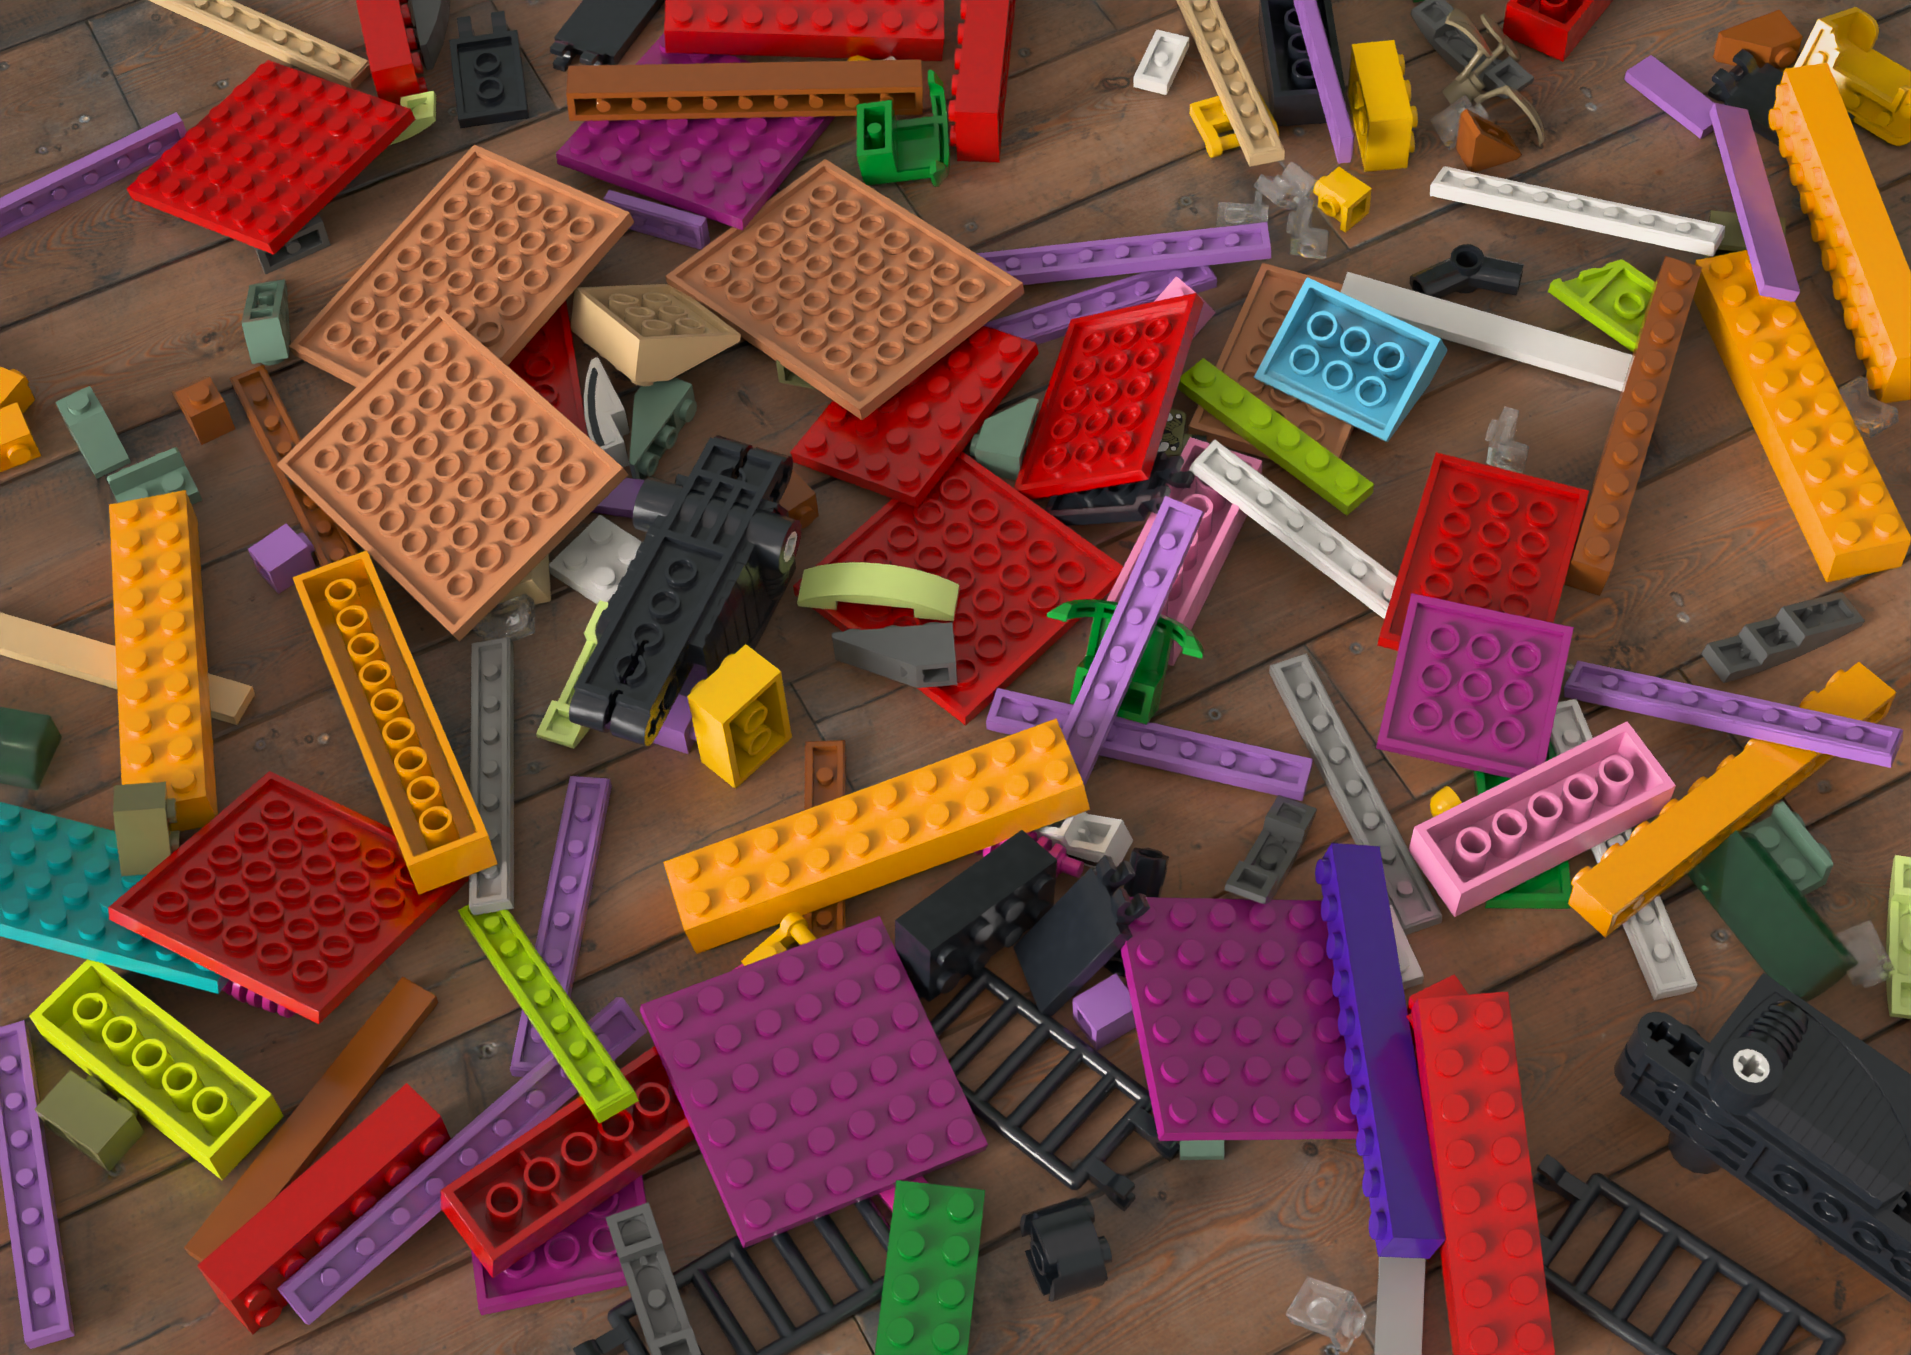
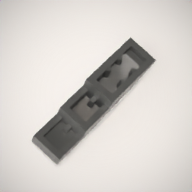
(431, 25)
(1780, 639)

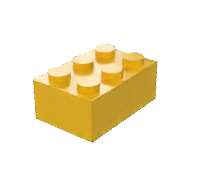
(1381, 105)
(740, 715)

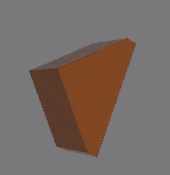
(1483, 143)

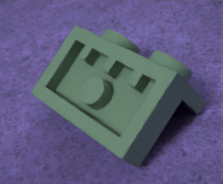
(154, 477)
(1794, 848)

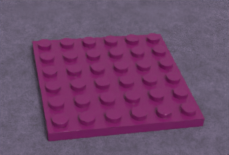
(700, 165)
(1238, 1020)
(812, 1080)

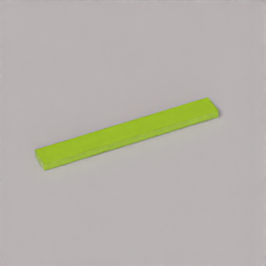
(551, 1012)

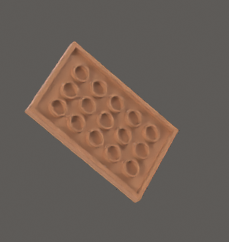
(1245, 350)

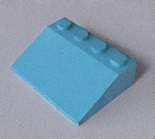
(1350, 360)

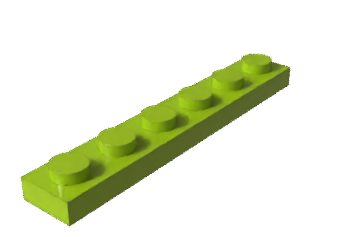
(1275, 436)

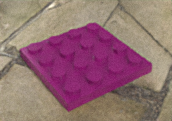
(1474, 687)
(565, 1266)

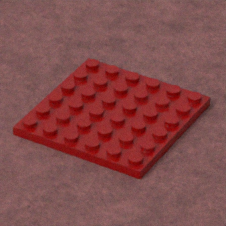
(271, 155)
(1009, 569)
(284, 897)

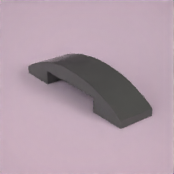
(1459, 49)
(1273, 851)
(651, 1282)

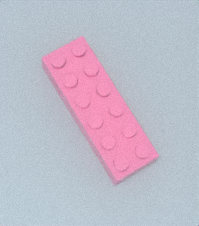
(1207, 552)
(1540, 818)

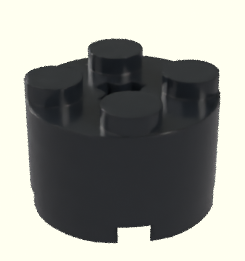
(1065, 1248)

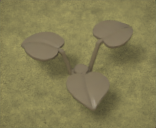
(1469, 82)

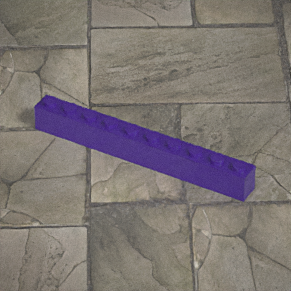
(1379, 1054)

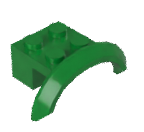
(904, 148)
(1147, 684)

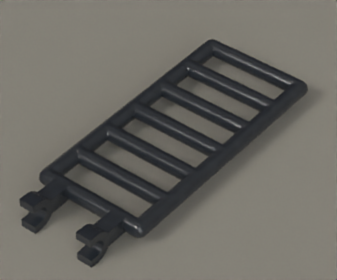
(1092, 1167)
(1582, 1195)
(625, 1337)

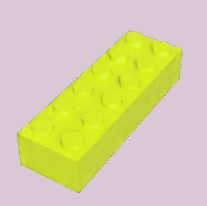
(157, 1067)

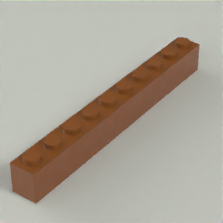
(741, 89)
(1632, 426)

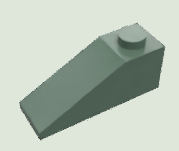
(267, 322)

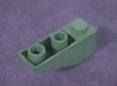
(656, 421)

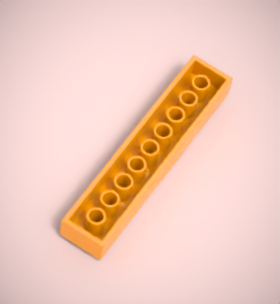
(1848, 224)
(1801, 422)
(163, 653)
(395, 723)
(876, 836)

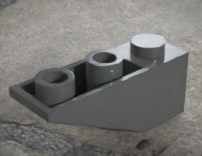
(907, 654)

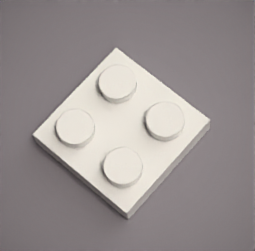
(596, 560)

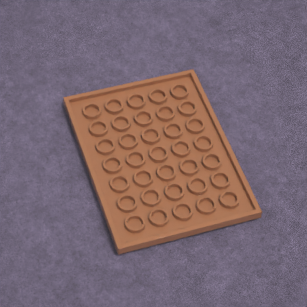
(484, 246)
(846, 287)
(452, 472)

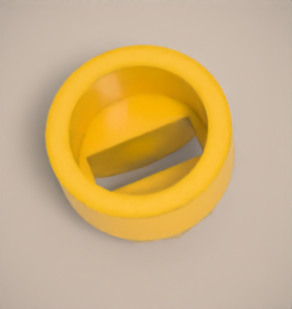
(1443, 801)

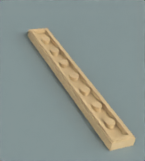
(275, 39)
(1232, 82)
(97, 662)

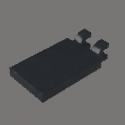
(602, 31)
(488, 74)
(1753, 92)
(1124, 501)
(1079, 934)

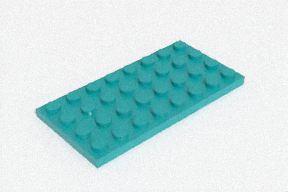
(58, 893)

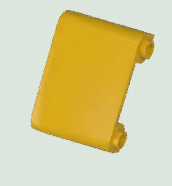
(1868, 82)

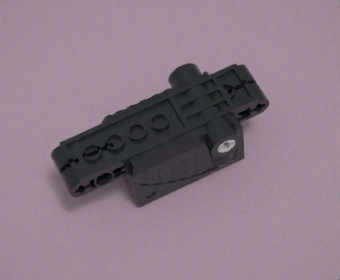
(696, 589)
(1792, 1115)

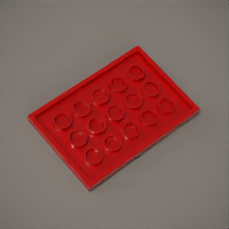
(1109, 398)
(924, 426)
(1487, 543)

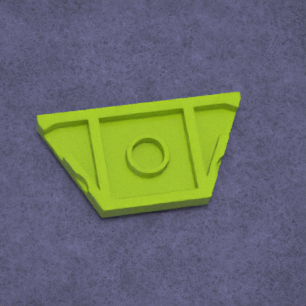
(1609, 298)

